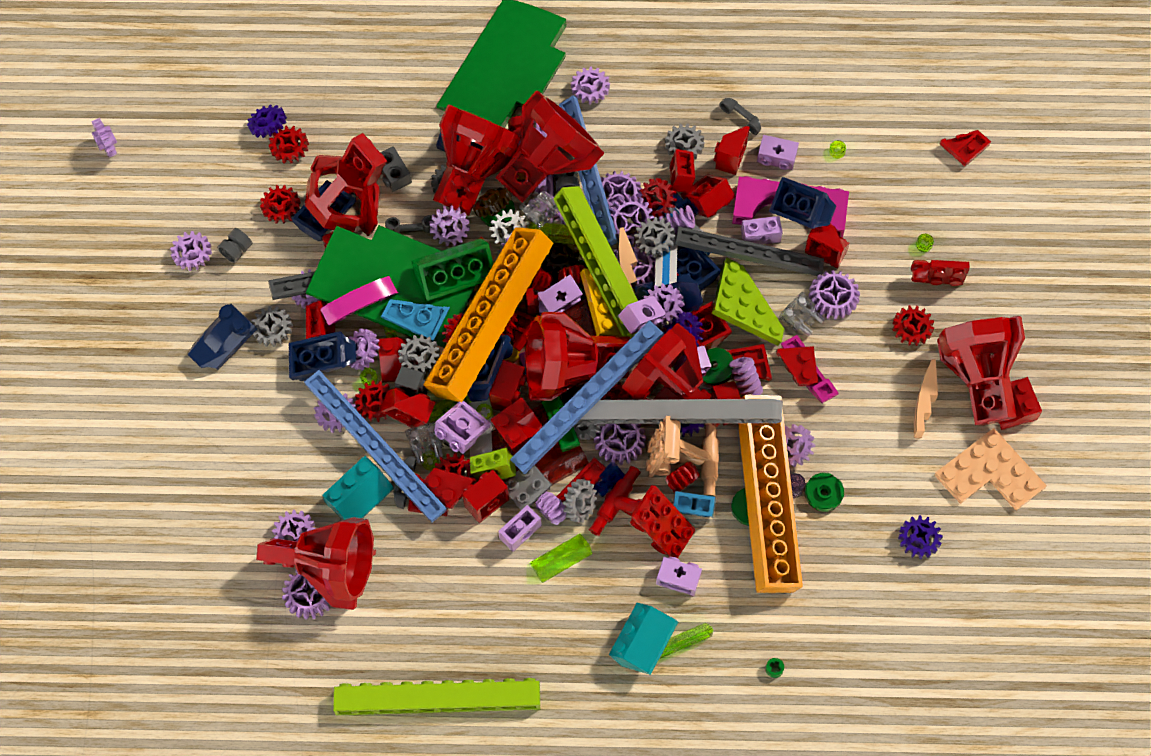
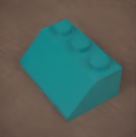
(358, 490)
(643, 638)

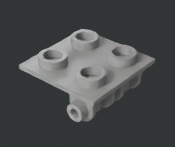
(527, 487)

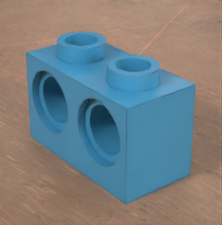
(695, 504)

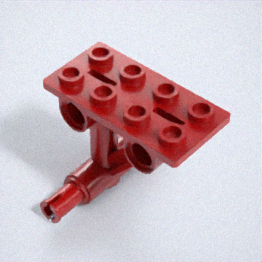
(650, 515)

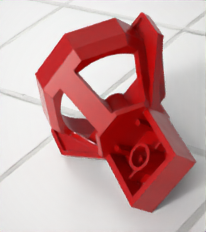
(540, 155)
(467, 164)
(357, 173)
(562, 362)
(657, 368)
(982, 372)
(323, 556)

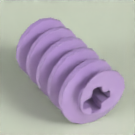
(684, 219)
(746, 376)

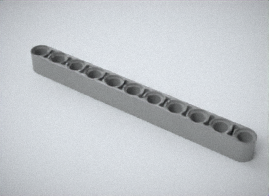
(685, 411)

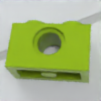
(495, 460)

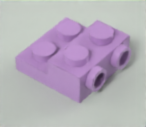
(461, 427)

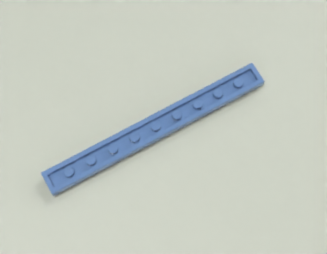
(592, 182)
(587, 397)
(375, 446)

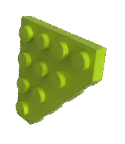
(744, 305)

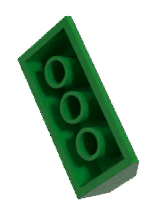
(453, 269)

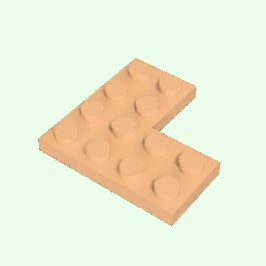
(994, 462)

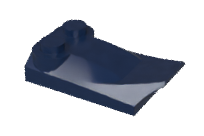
(802, 204)
(307, 222)
(698, 265)
(687, 288)
(222, 338)
(320, 353)
(482, 385)

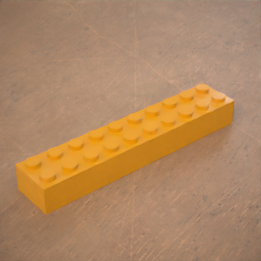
(488, 314)
(770, 505)

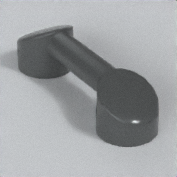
(729, 104)
(394, 225)
(399, 497)

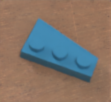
(416, 317)

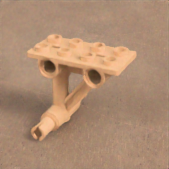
(668, 449)

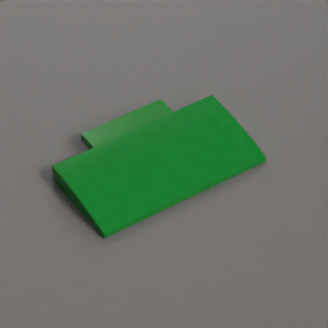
(507, 62)
(357, 261)

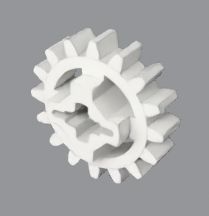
(501, 225)

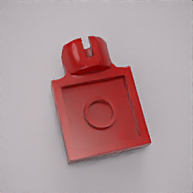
(940, 272)

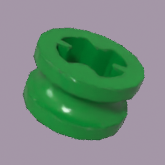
(781, 667)

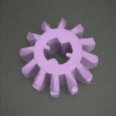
(551, 508)

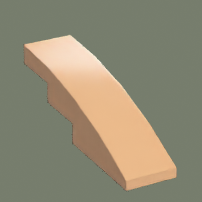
(627, 258)
(927, 394)

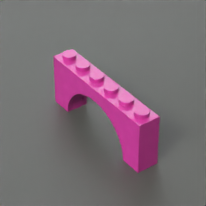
(757, 193)

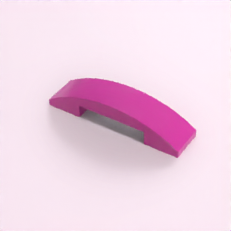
(358, 299)
(824, 389)

